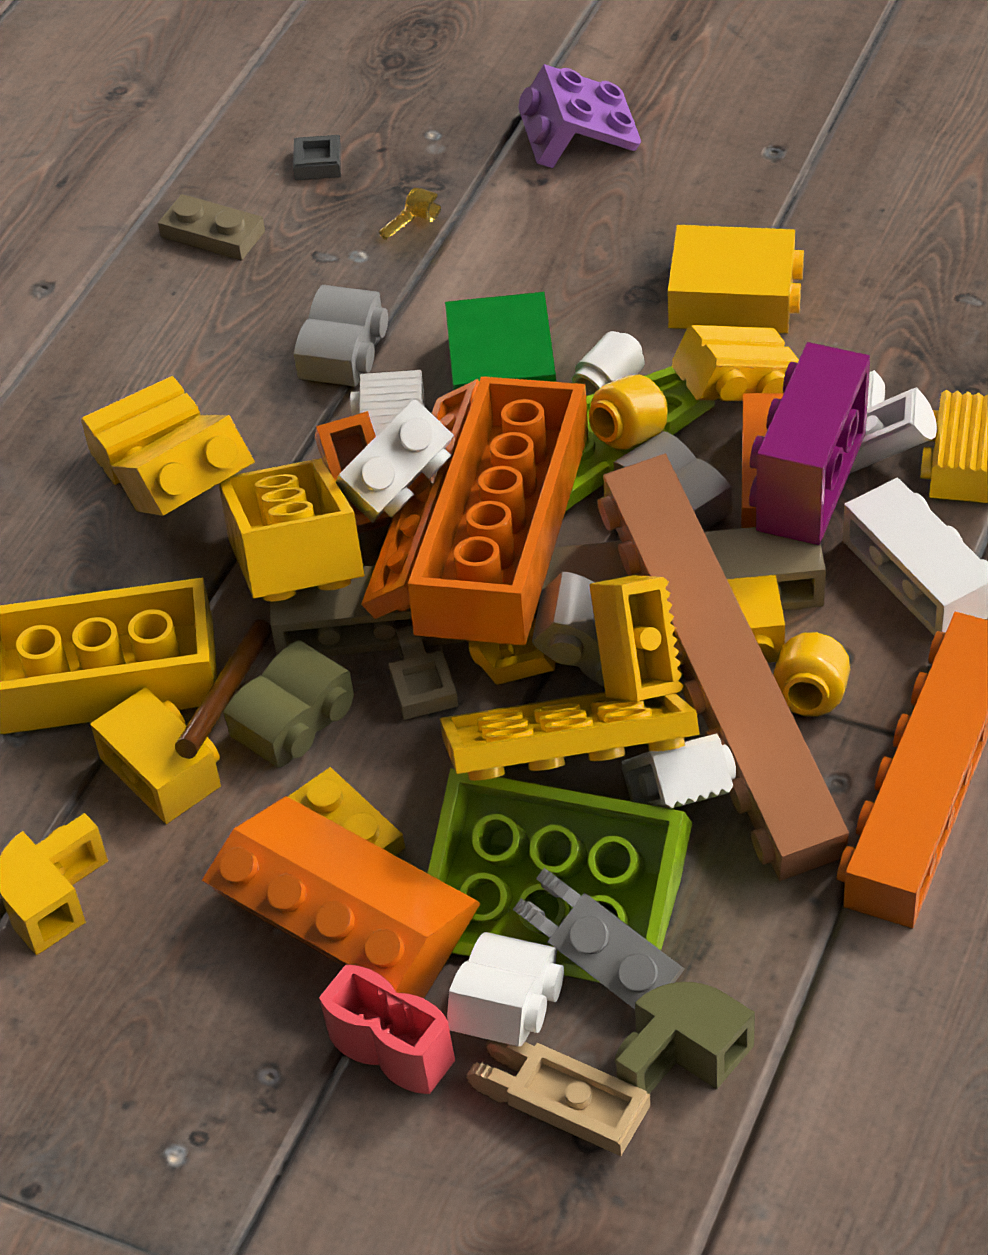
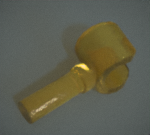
(419, 204)

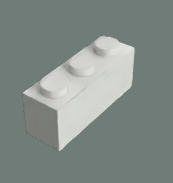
(916, 555)

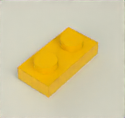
(341, 803)

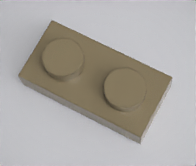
(211, 227)

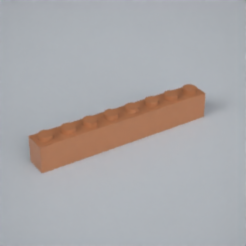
(726, 671)

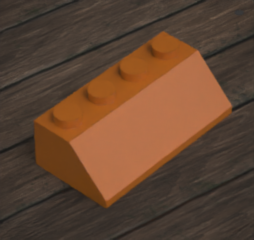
(342, 895)

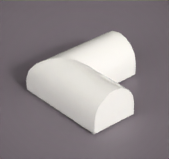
(893, 423)

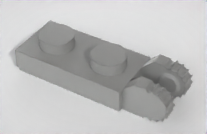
(602, 943)

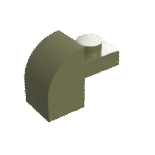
(687, 1027)

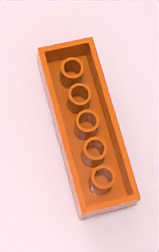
(499, 512)

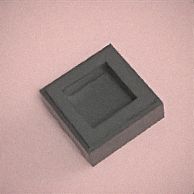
(317, 157)

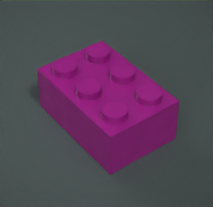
(810, 442)

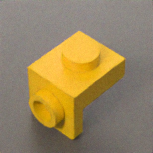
(510, 661)

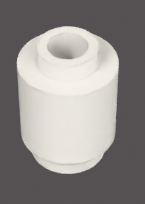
(609, 360)

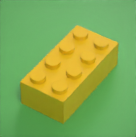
(291, 529)
(92, 651)

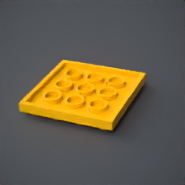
(563, 727)

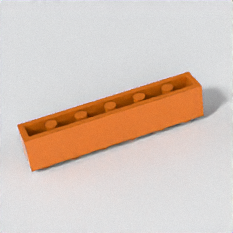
(923, 781)

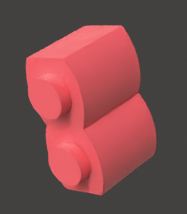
(387, 1029)

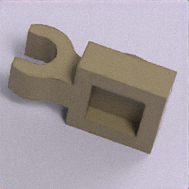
(420, 679)

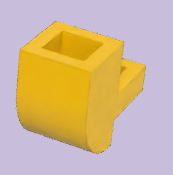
(40, 879)

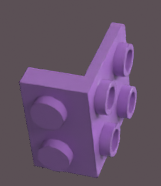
(567, 104)

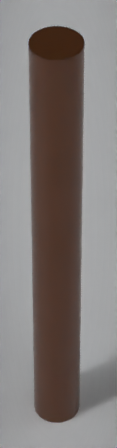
(223, 689)

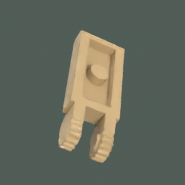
(563, 1093)

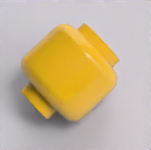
(628, 412)
(812, 673)

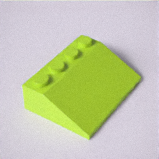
(505, 831)

